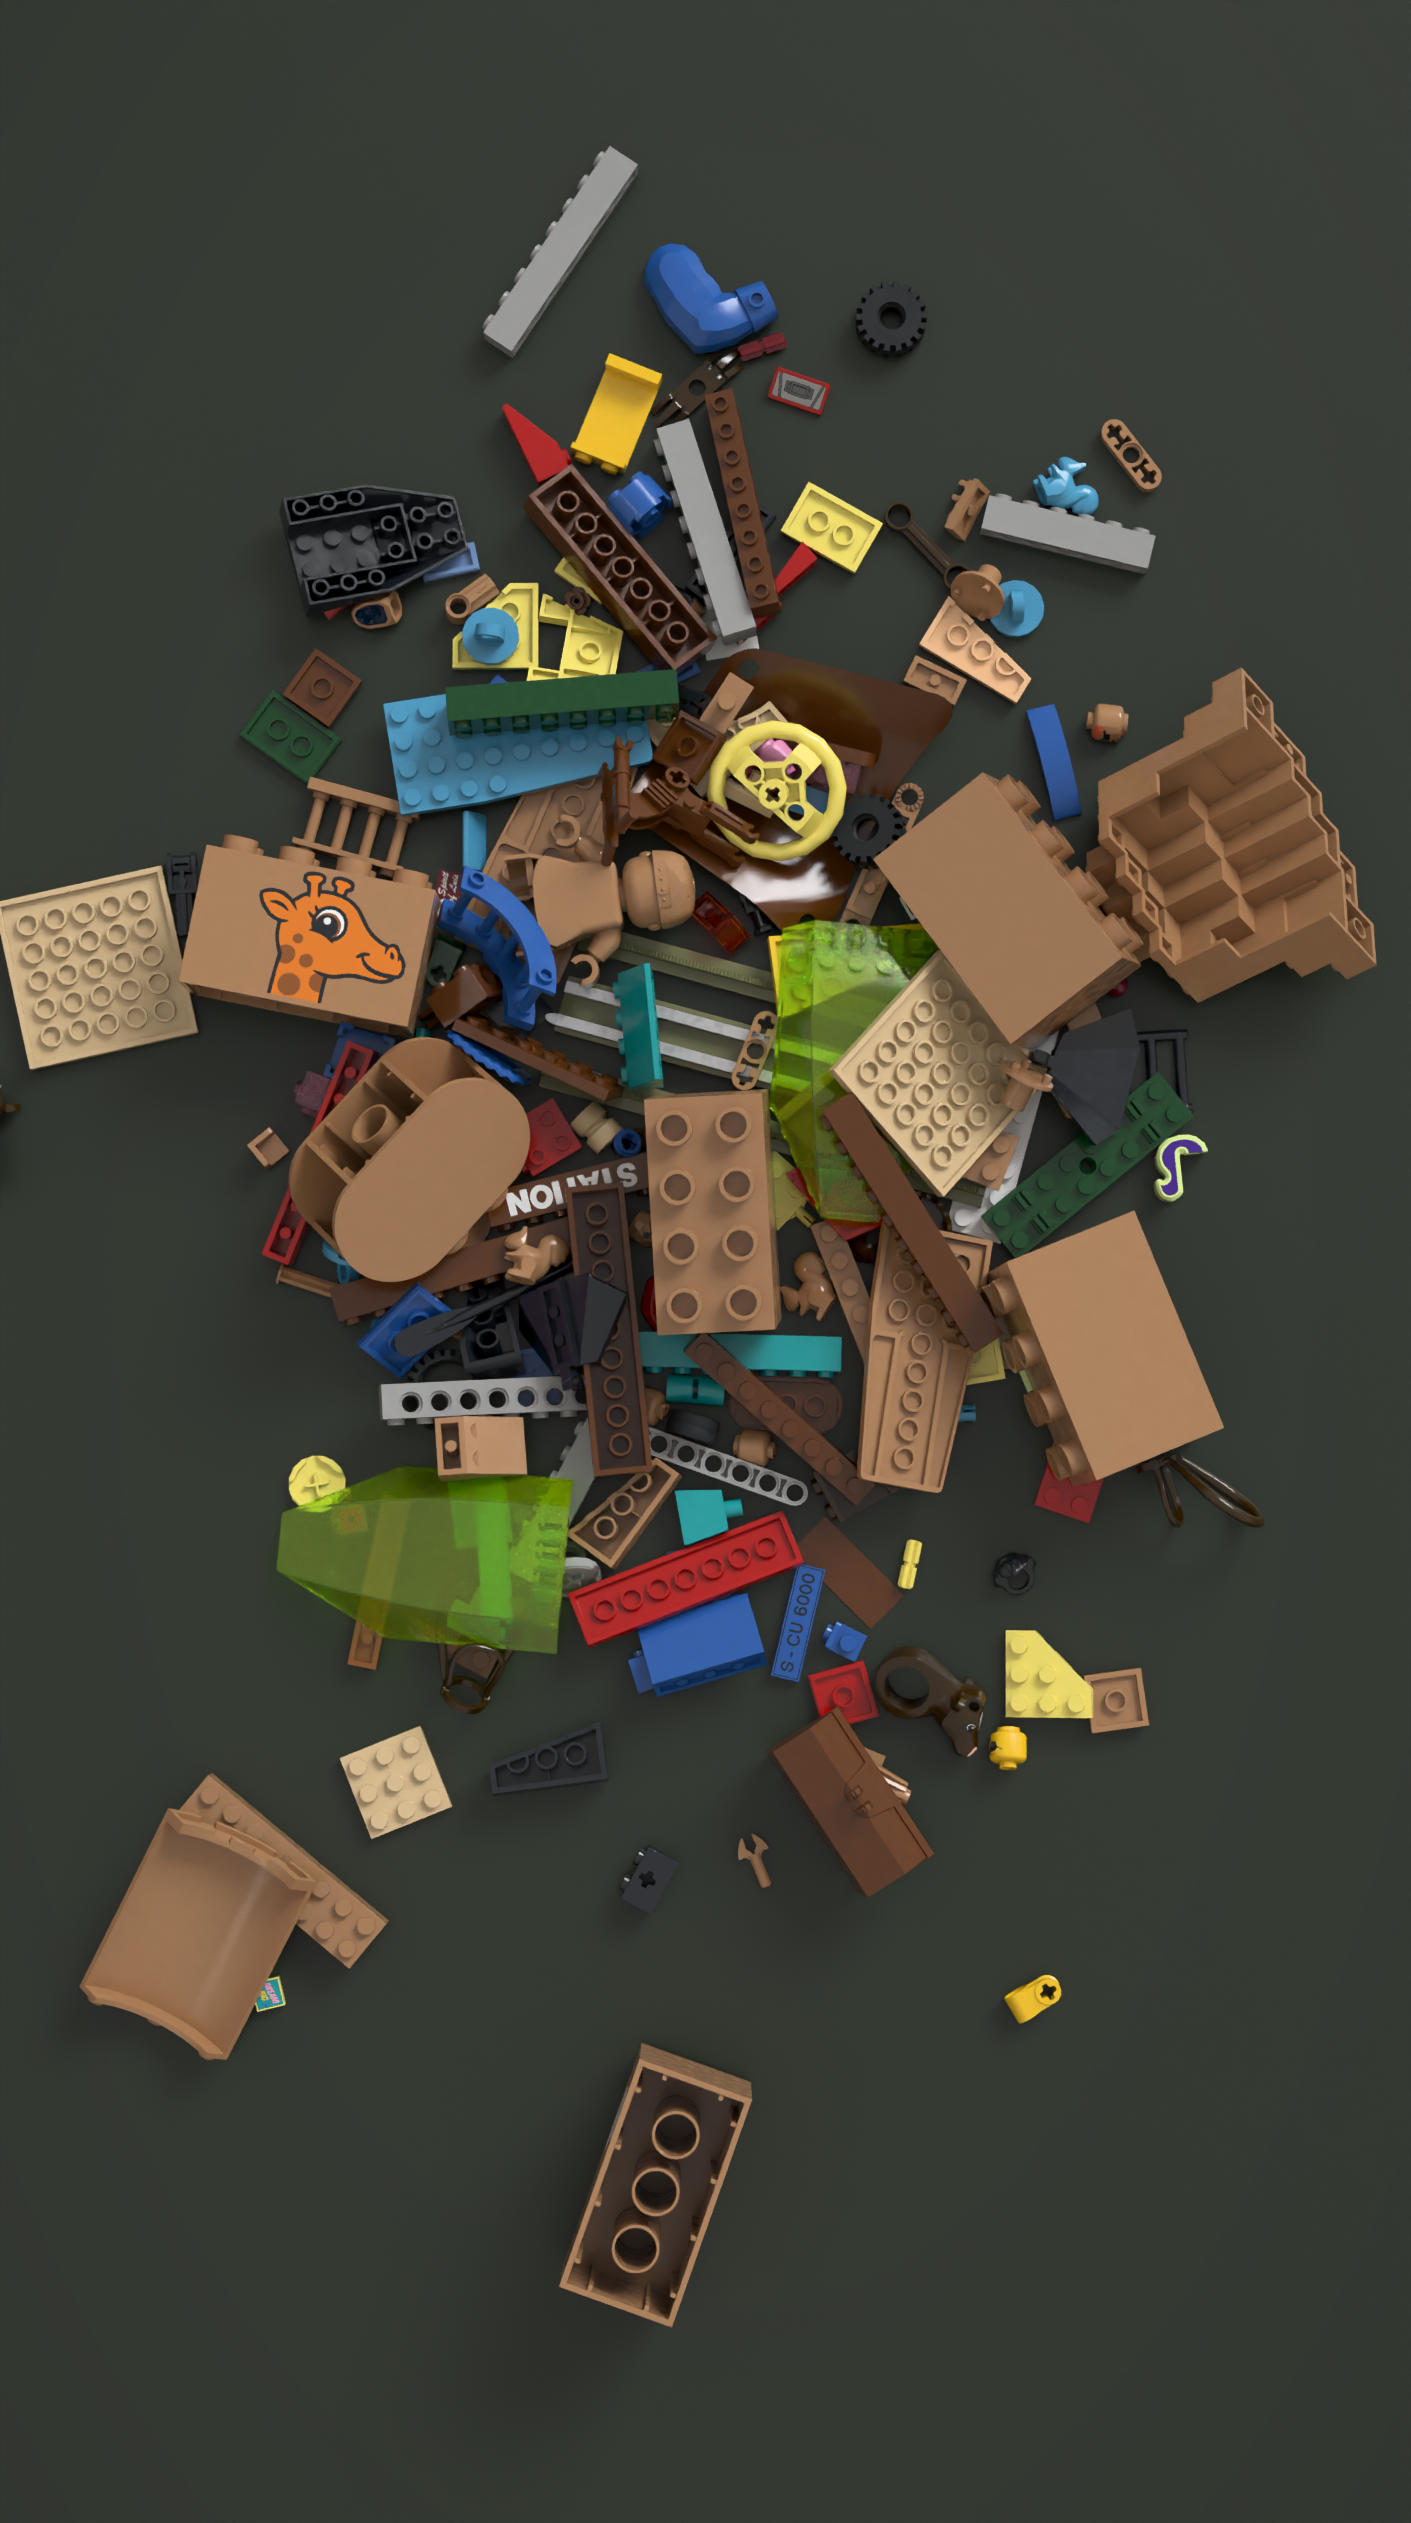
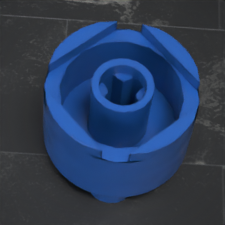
(639, 504)

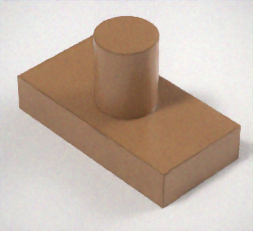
(727, 703)

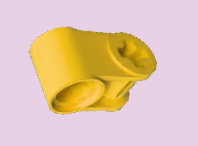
(1028, 2001)

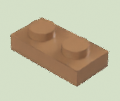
(934, 679)

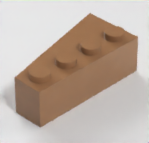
(624, 1516)

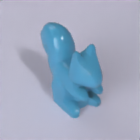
(1061, 490)

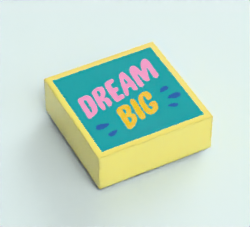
(271, 1995)

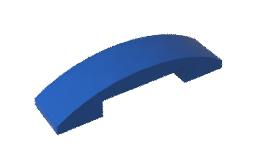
(1054, 762)

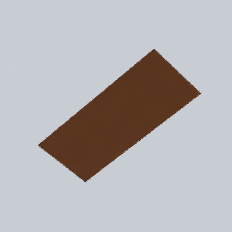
(849, 1572)

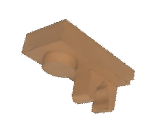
(966, 508)

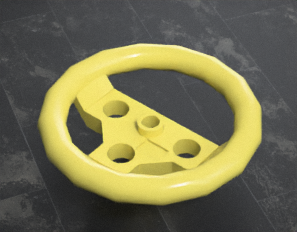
(809, 754)

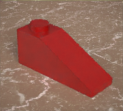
(538, 448)

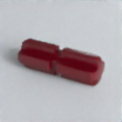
(768, 344)

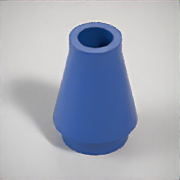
(631, 1141)

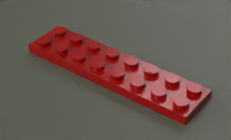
(685, 1579)

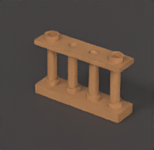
(349, 799)

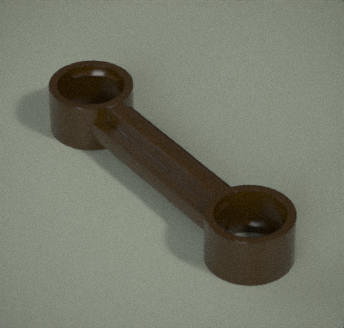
(924, 543)

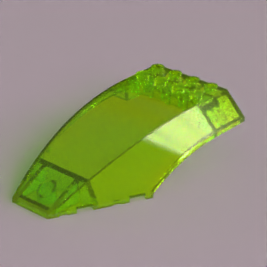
(829, 993)
(438, 1556)

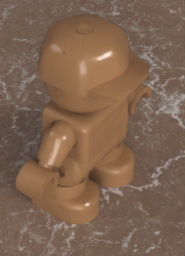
(590, 898)

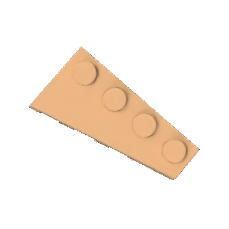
(967, 648)

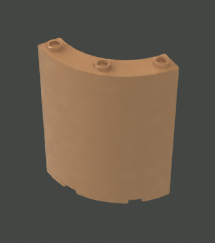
(198, 1932)

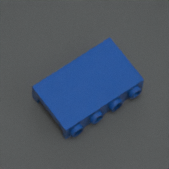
(702, 1645)

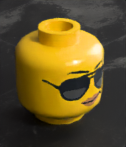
(1008, 1747)

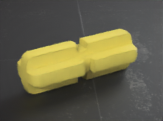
(911, 1558)

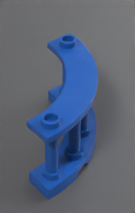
(520, 982)

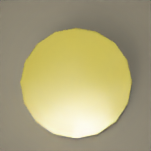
(315, 1478)

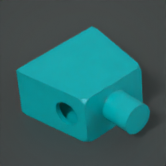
(704, 1513)

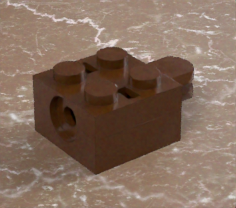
(466, 994)

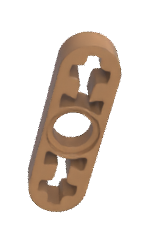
(1149, 467)
(740, 1068)

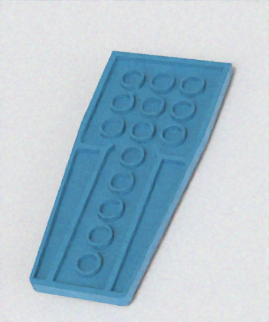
(451, 773)

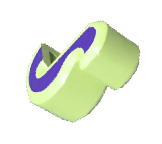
(1168, 1164)

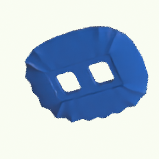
(491, 1058)

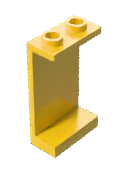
(617, 415)

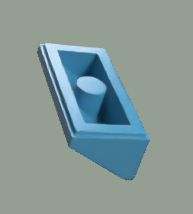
(474, 840)

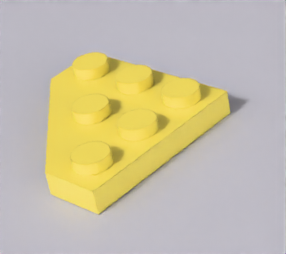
(522, 604)
(1042, 1681)

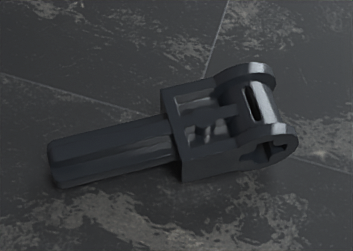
(182, 884)

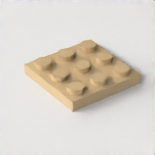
(396, 1782)

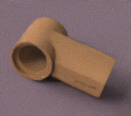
(473, 598)

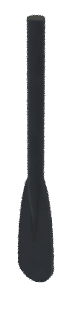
(436, 1329)

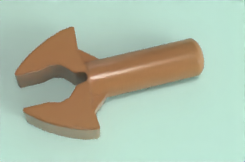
(756, 1859)

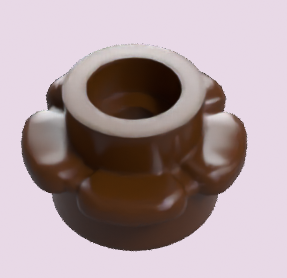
(585, 600)

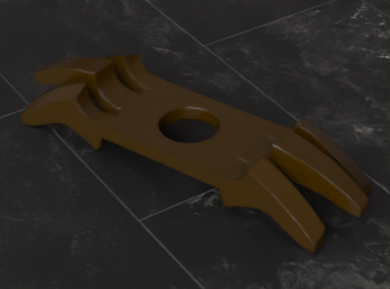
(706, 373)

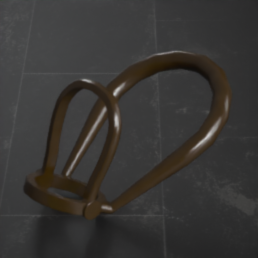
(1251, 1517)
(483, 1690)

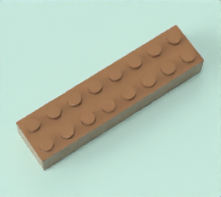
(333, 1912)

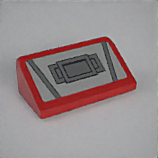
(799, 391)

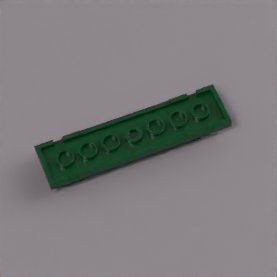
(1062, 1186)

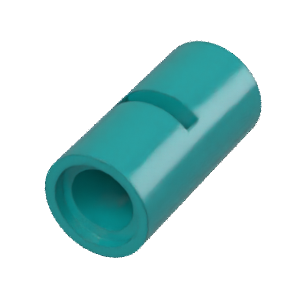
(694, 1390)

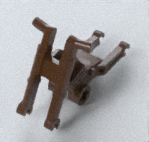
(665, 803)

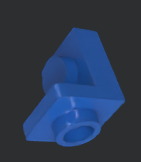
(843, 1640)

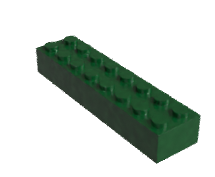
(562, 703)

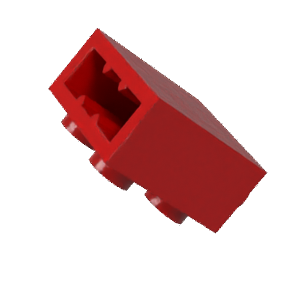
(550, 1139)

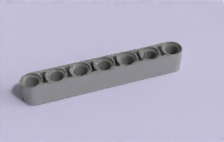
(728, 1465)

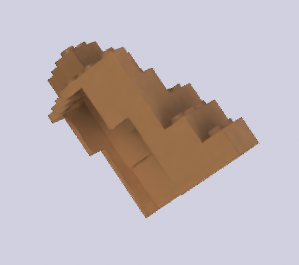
(1228, 853)

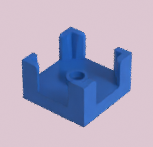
(350, 1032)

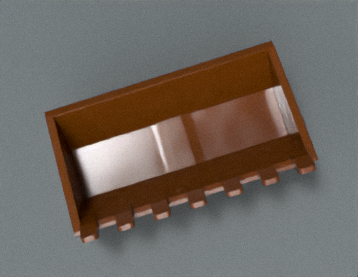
(850, 1803)

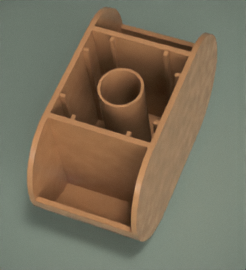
(410, 1160)

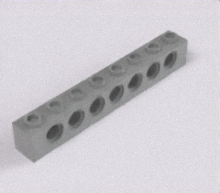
(393, 1394)

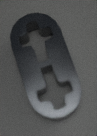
(692, 696)

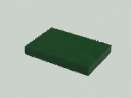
(290, 737)

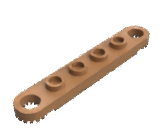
(873, 881)

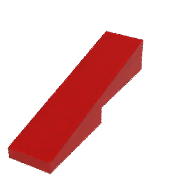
(798, 565)

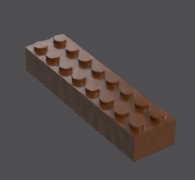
(619, 571)

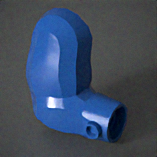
(696, 306)

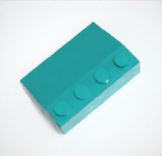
(640, 1028)

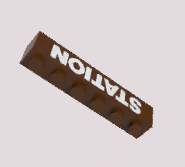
(547, 1195)

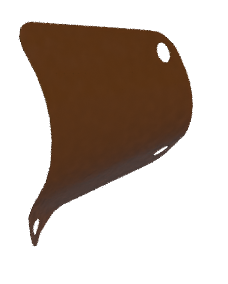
(844, 711)

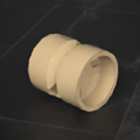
(596, 1127)

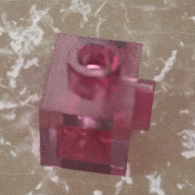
(311, 1093)

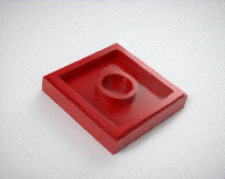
(846, 1688)

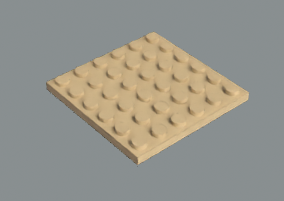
(96, 968)
(933, 1074)

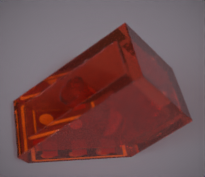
(719, 923)

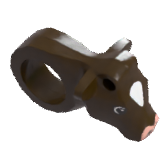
(953, 1704)

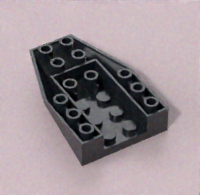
(367, 541)

